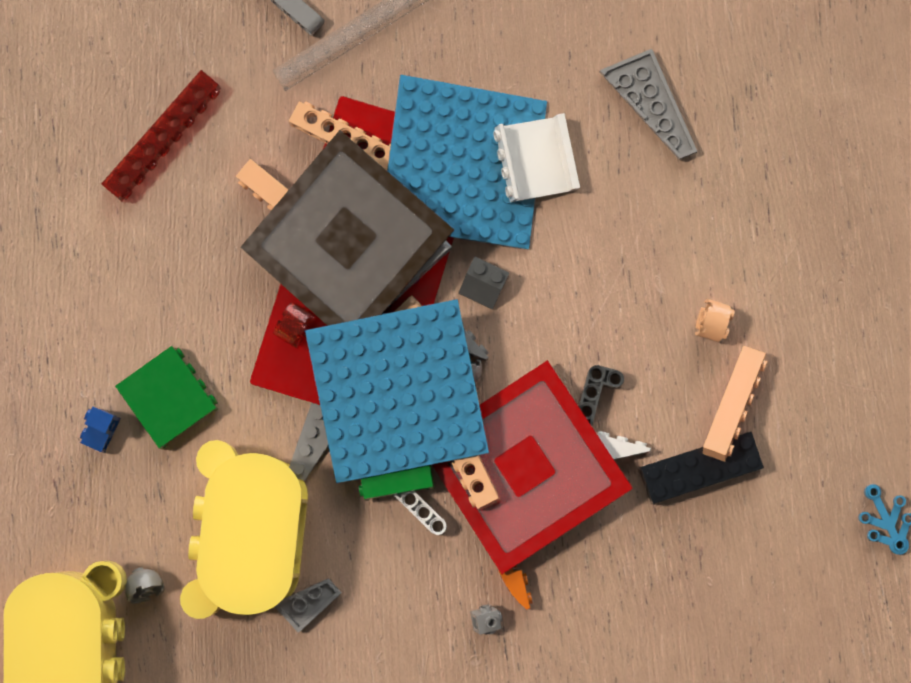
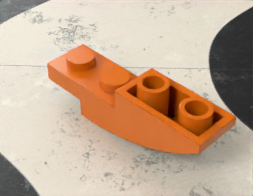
(516, 582)

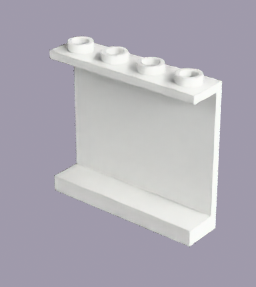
(536, 158)

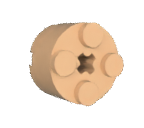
(713, 320)

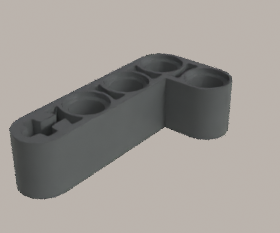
(597, 385)

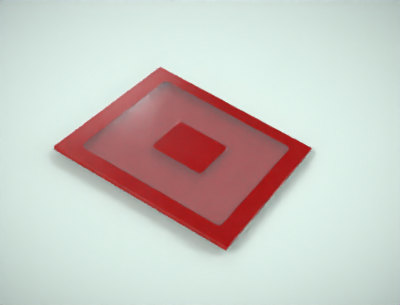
(543, 466)

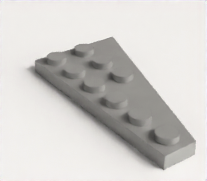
(648, 94)

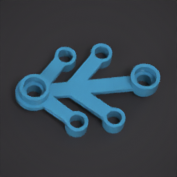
(887, 522)

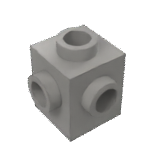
(486, 619)

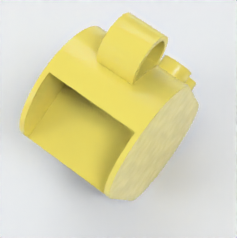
(247, 535)
(65, 627)

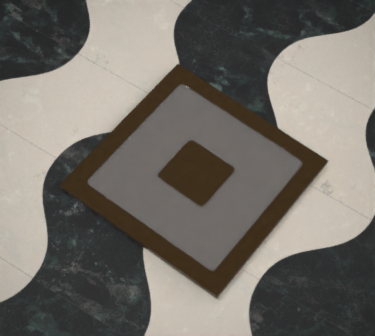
(346, 235)

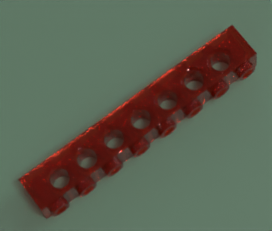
(200, 82)

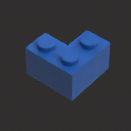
(99, 430)

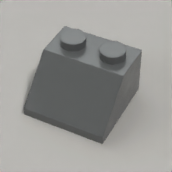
(483, 283)

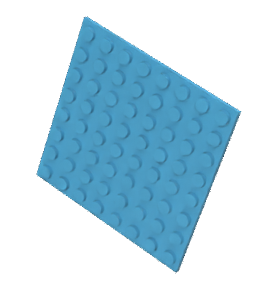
(450, 158)
(397, 391)

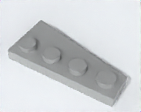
(310, 444)

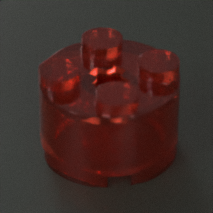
(293, 324)

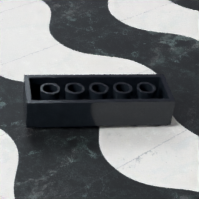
(695, 470)

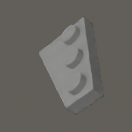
(307, 604)

